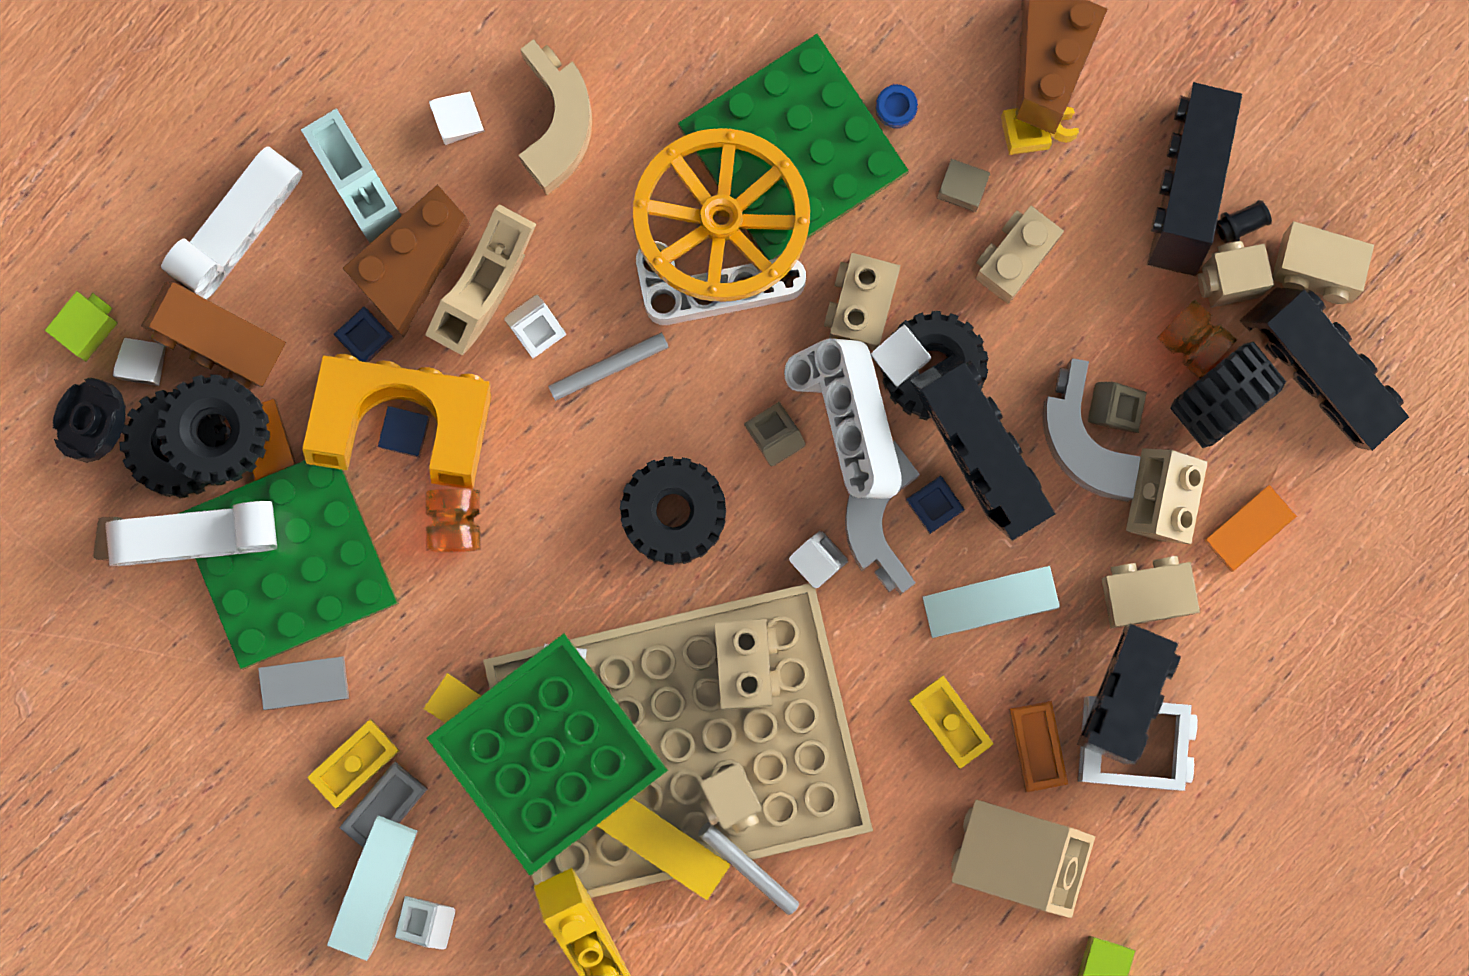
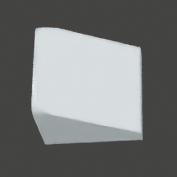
(456, 117)
(535, 326)
(900, 355)
(140, 361)
(818, 559)
(425, 923)

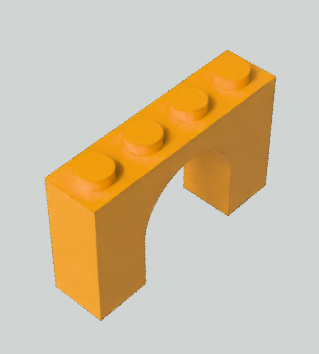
(352, 387)

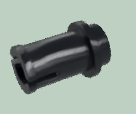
(1243, 221)

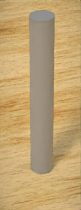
(608, 366)
(748, 868)

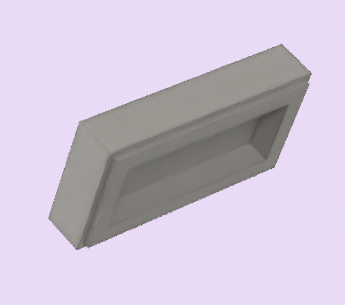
(303, 683)
(389, 798)

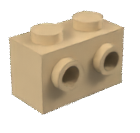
(1019, 254)
(1322, 263)
(1235, 274)
(863, 301)
(1166, 496)
(1150, 593)
(745, 665)
(730, 799)

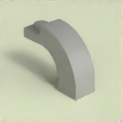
(1076, 453)
(866, 534)

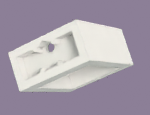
(1182, 764)

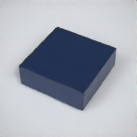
(363, 335)
(404, 431)
(935, 504)

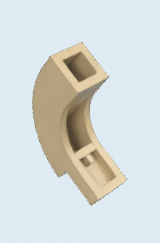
(564, 144)
(484, 283)

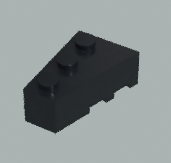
(1130, 695)

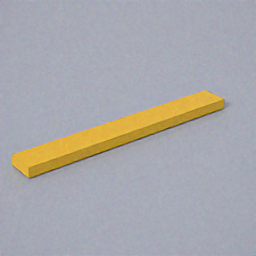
(630, 824)

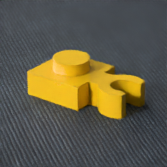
(1027, 138)

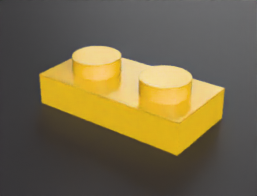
(951, 722)
(353, 764)

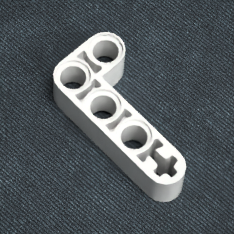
(233, 224)
(688, 309)
(855, 412)
(192, 535)

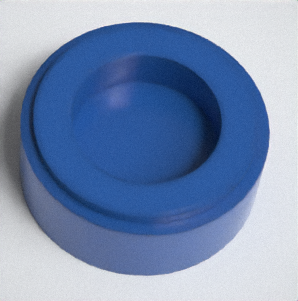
(896, 106)

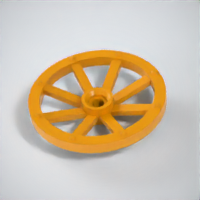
(723, 206)

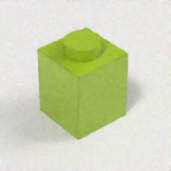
(82, 324)
(1105, 959)

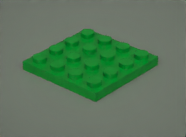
(818, 123)
(316, 577)
(547, 754)

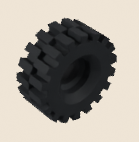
(940, 334)
(190, 407)
(144, 454)
(673, 543)

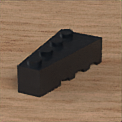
(1195, 179)
(1328, 365)
(982, 447)

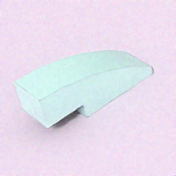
(352, 174)
(991, 602)
(372, 888)

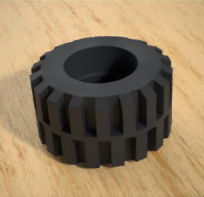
(1228, 394)

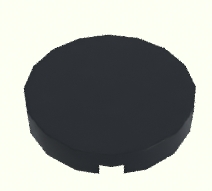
(89, 420)

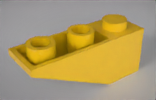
(578, 926)

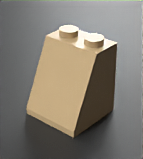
(1022, 858)

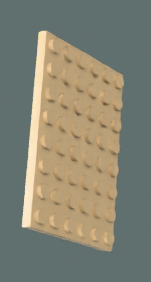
(669, 688)

